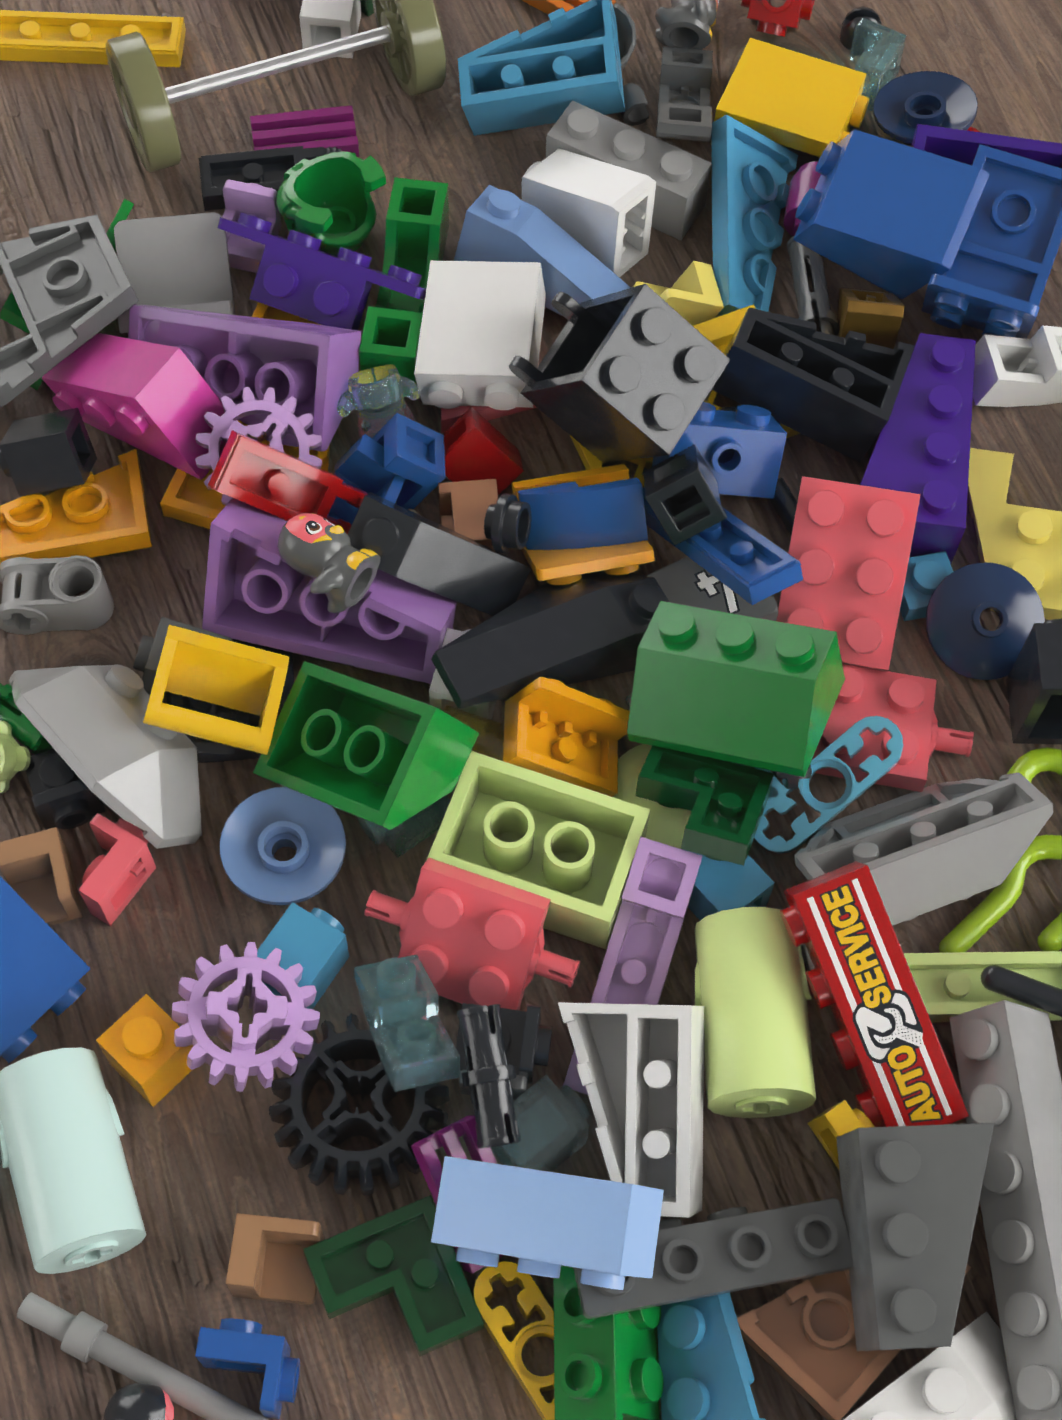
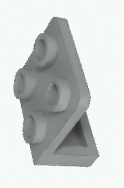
(176, 263)

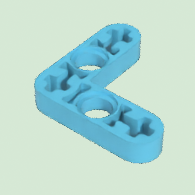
(872, 765)

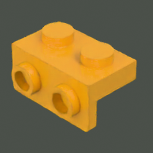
(565, 734)

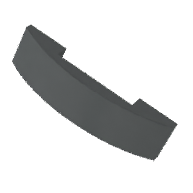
(685, 95)

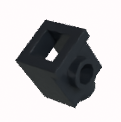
(684, 495)

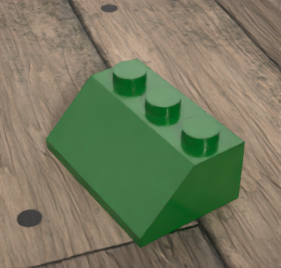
(734, 687)
(364, 747)

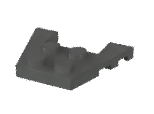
(67, 293)

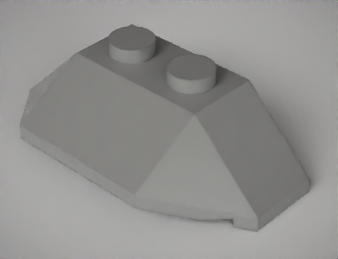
(98, 729)
(934, 842)

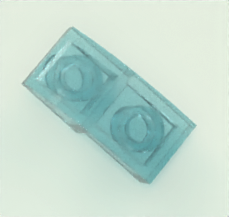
(406, 1023)

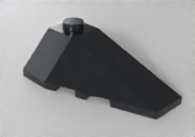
(552, 633)

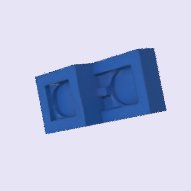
(586, 515)

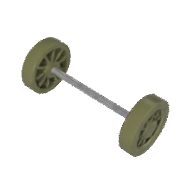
(404, 28)

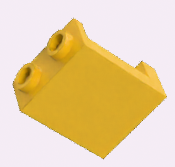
(794, 97)

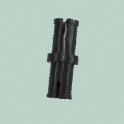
(489, 1076)

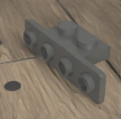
(731, 1255)

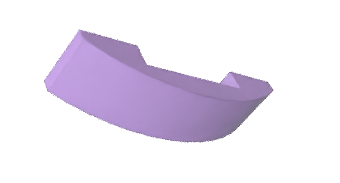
(644, 930)

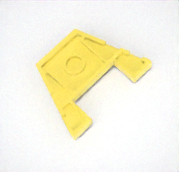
(1015, 534)

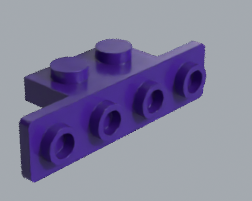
(315, 283)

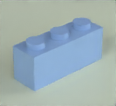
(548, 1221)

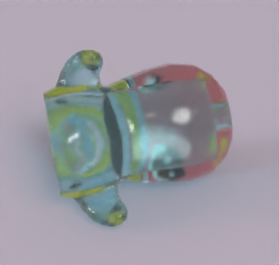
(377, 396)

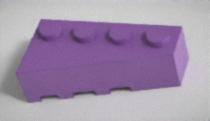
(269, 604)

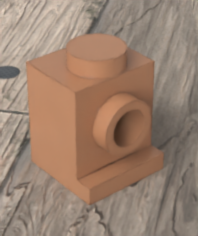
(465, 506)

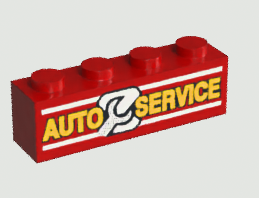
(873, 1000)

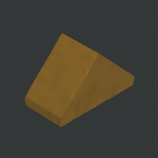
(871, 314)

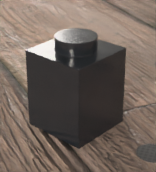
(47, 452)

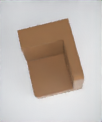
(42, 874)
(270, 1259)

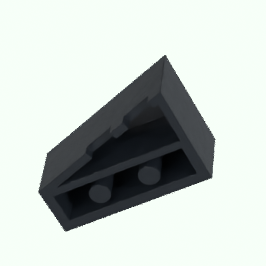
(813, 380)

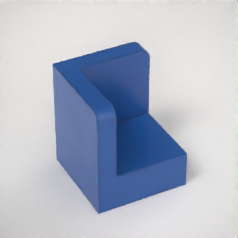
(413, 454)
(364, 469)

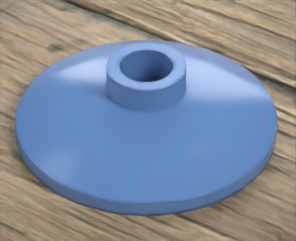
(279, 820)

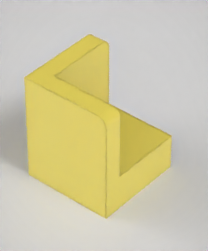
(693, 294)

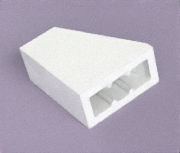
(595, 204)

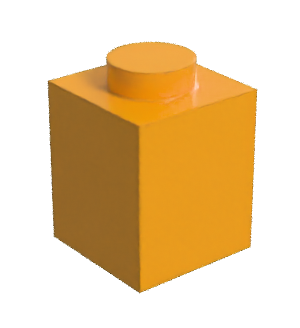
(144, 1050)

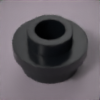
(508, 523)

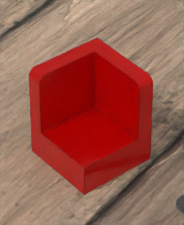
(480, 452)

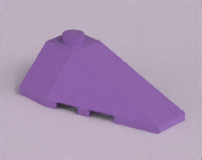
(260, 353)

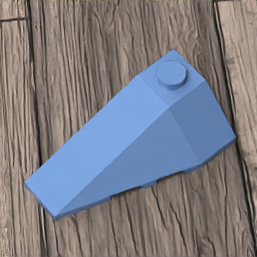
(511, 230)

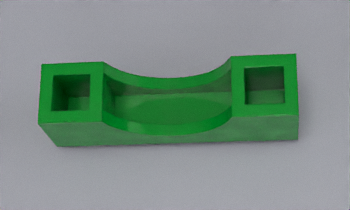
(414, 235)

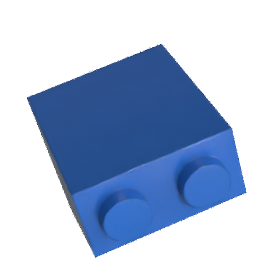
(888, 210)
(35, 972)

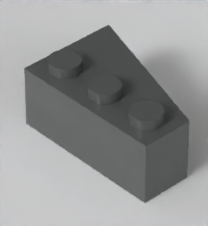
(910, 1228)

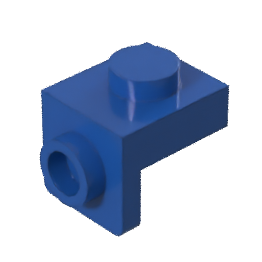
(243, 1348)

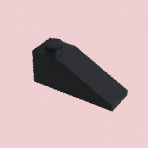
(437, 556)

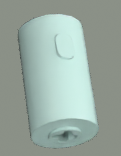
(67, 1161)

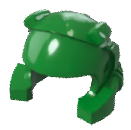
(331, 199)

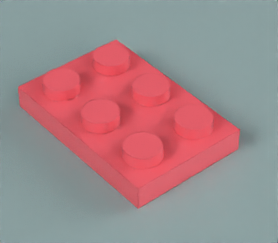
(853, 565)

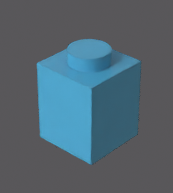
(729, 886)
(313, 941)

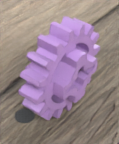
(278, 421)
(220, 1017)

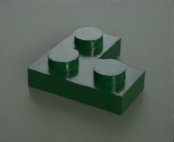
(721, 794)
(398, 1257)

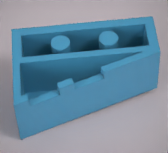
(538, 73)

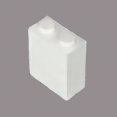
(472, 330)

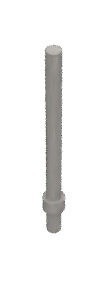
(88, 1339)

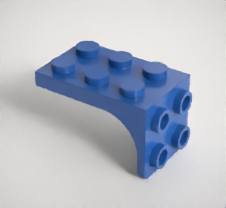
(1004, 251)

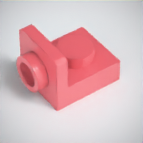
(118, 875)

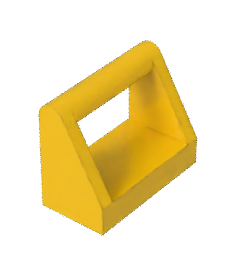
(222, 675)

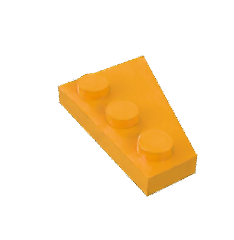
(81, 520)

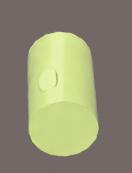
(753, 1014)

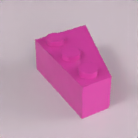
(139, 395)

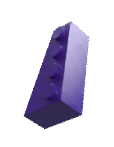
(928, 441)

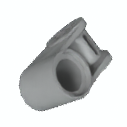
(48, 592)

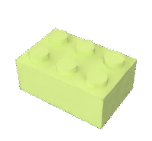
(544, 841)

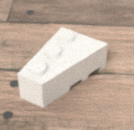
(645, 1093)

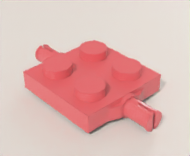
(905, 702)
(474, 935)

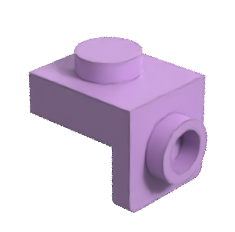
(255, 201)

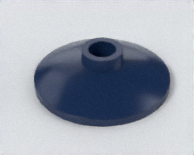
(924, 99)
(955, 624)

